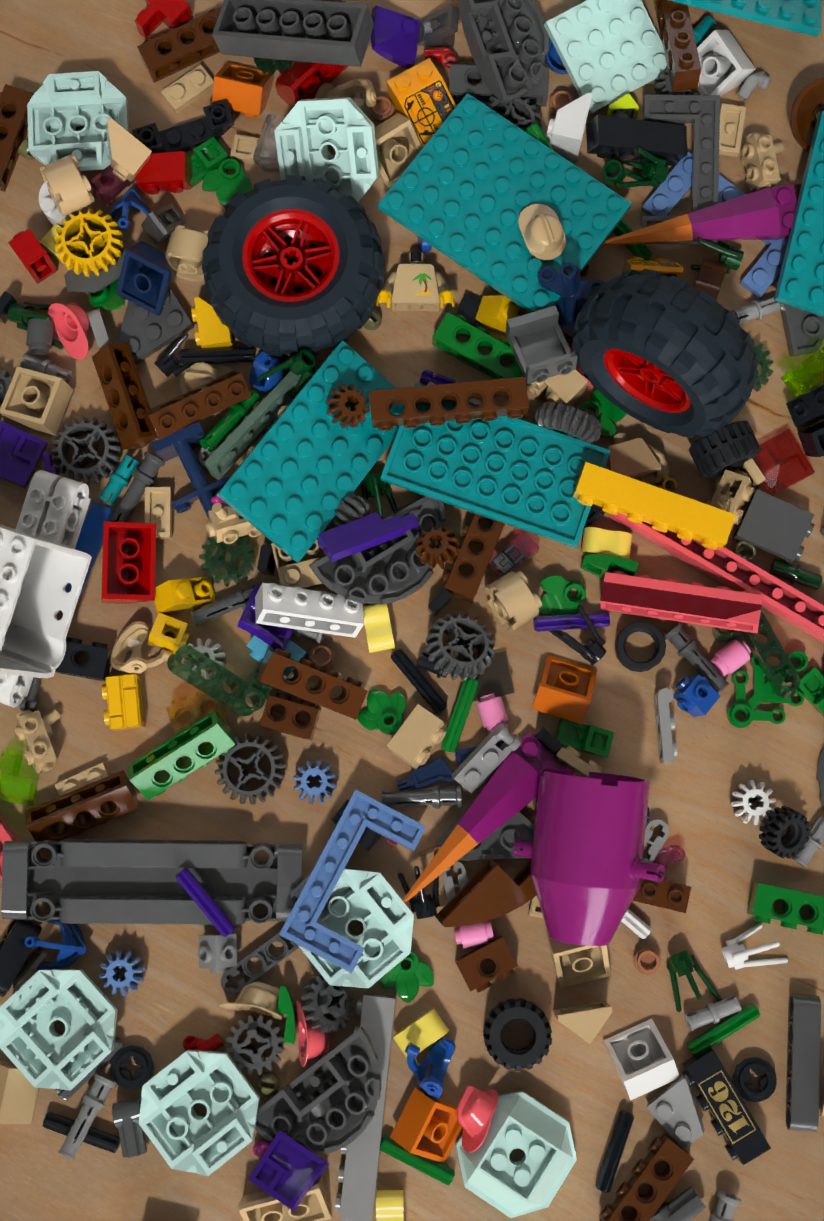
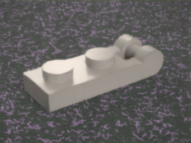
(665, 724)
(486, 758)

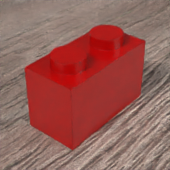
(165, 173)
(32, 255)

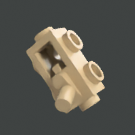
(761, 161)
(723, 495)
(228, 525)
(35, 734)

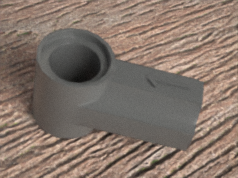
(131, 1134)
(681, 1208)

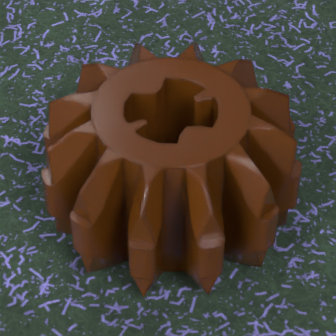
(342, 397)
(433, 538)

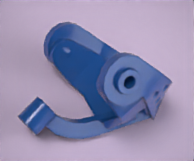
(130, 199)
(69, 949)
(438, 1057)

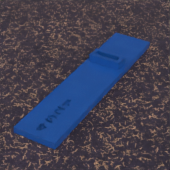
(91, 536)

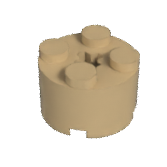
(67, 185)
(185, 253)
(512, 600)

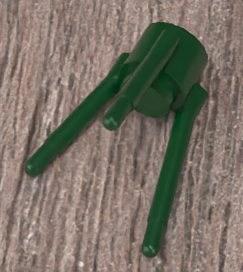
(654, 171)
(615, 173)
(728, 254)
(21, 313)
(299, 364)
(376, 489)
(682, 964)

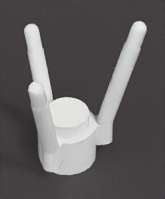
(737, 954)

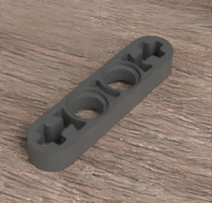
(265, 956)

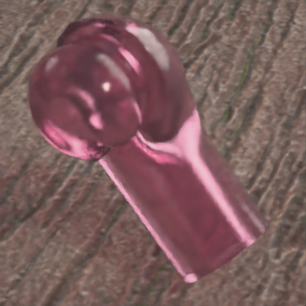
(669, 855)

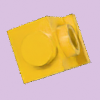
(167, 625)

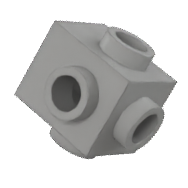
(217, 952)

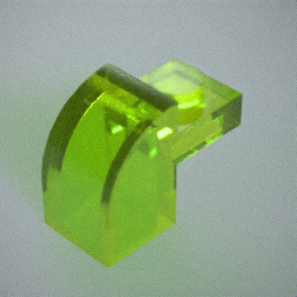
(806, 375)
(15, 788)

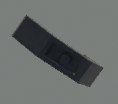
(190, 134)

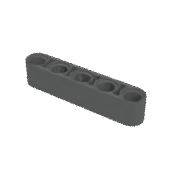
(803, 1062)

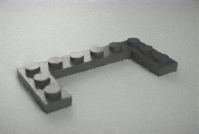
(705, 116)

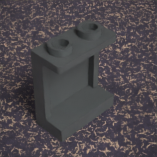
(540, 345)
(774, 526)

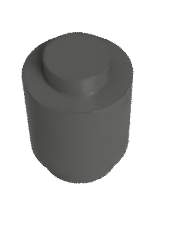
(39, 336)

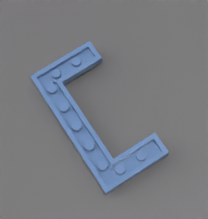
(675, 188)
(302, 923)

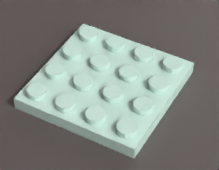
(607, 48)

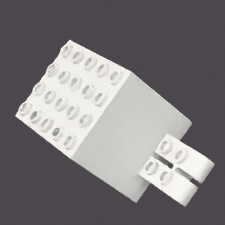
(34, 571)

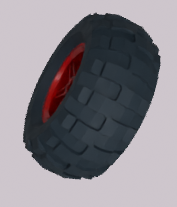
(307, 216)
(665, 353)

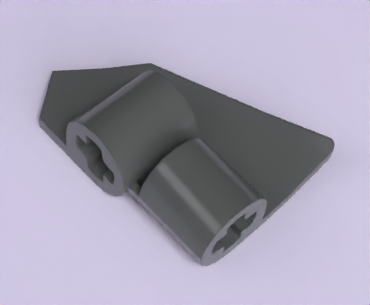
(94, 283)

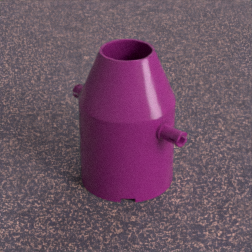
(588, 852)

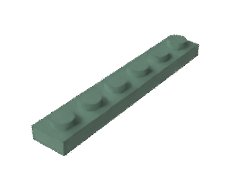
(252, 426)

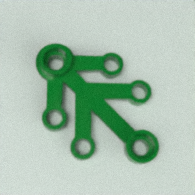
(761, 694)

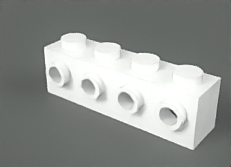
(307, 610)

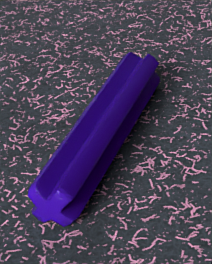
(569, 621)
(205, 902)

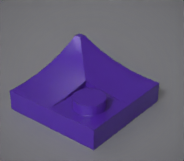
(395, 36)
(19, 454)
(272, 635)
(287, 1170)

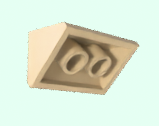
(264, 1207)

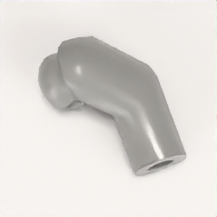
(752, 82)

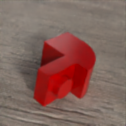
(170, 12)

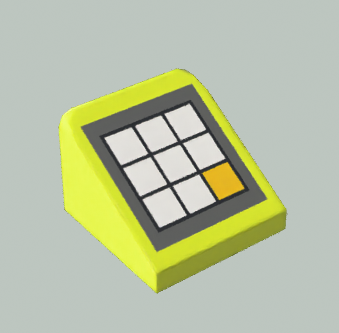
(624, 105)

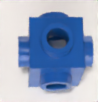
(695, 695)

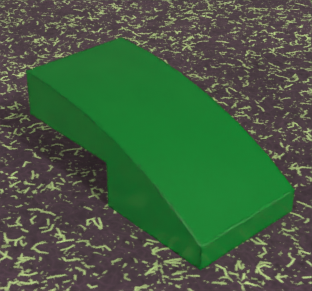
(206, 158)
(601, 563)
(813, 688)
(584, 737)
(287, 1007)

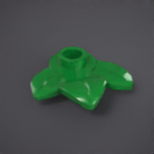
(227, 185)
(107, 297)
(604, 411)
(557, 598)
(380, 709)
(408, 979)

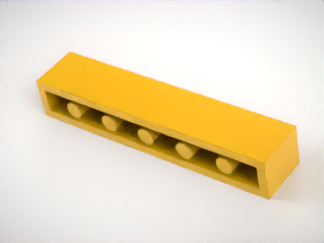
(654, 506)

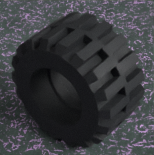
(724, 449)
(533, 1051)

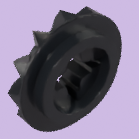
(124, 1077)
(767, 1082)

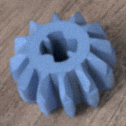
(314, 791)
(112, 971)

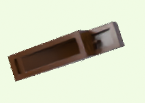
(488, 896)

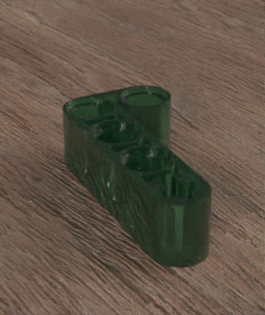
(762, 651)
(217, 677)

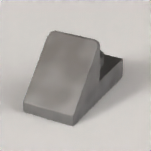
(439, 28)
(162, 222)

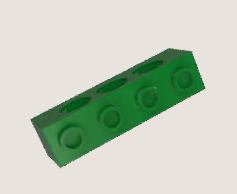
(468, 353)
(146, 772)
(762, 900)

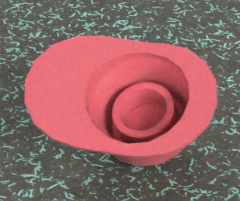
(72, 328)
(311, 1041)
(475, 1116)

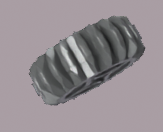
(514, 108)
(568, 421)
(91, 441)
(462, 638)
(243, 778)

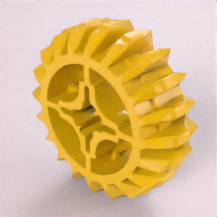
(68, 244)

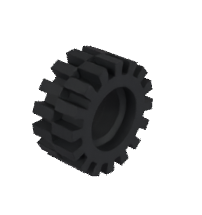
(794, 836)

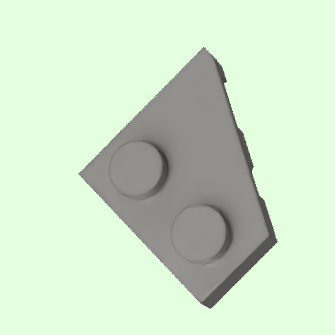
(677, 1112)

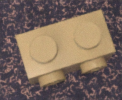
(417, 737)

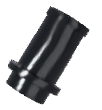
(429, 665)

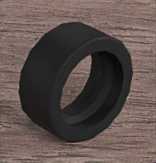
(648, 628)

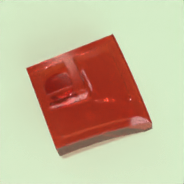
(782, 462)

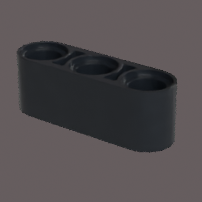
(14, 951)

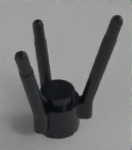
(168, 361)
(591, 649)
(424, 905)

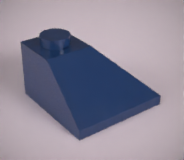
(144, 277)

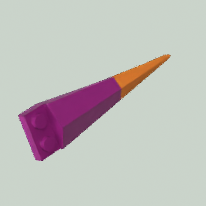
(753, 216)
(503, 796)

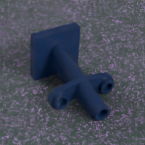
(573, 293)
(182, 445)

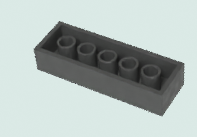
(295, 30)

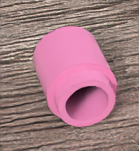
(731, 657)
(492, 711)
(474, 934)

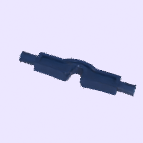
(435, 771)

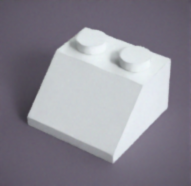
(722, 64)
(568, 127)
(641, 1059)

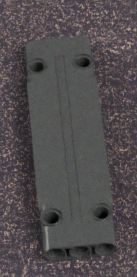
(138, 882)

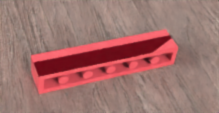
(681, 602)

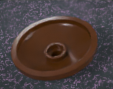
(804, 110)

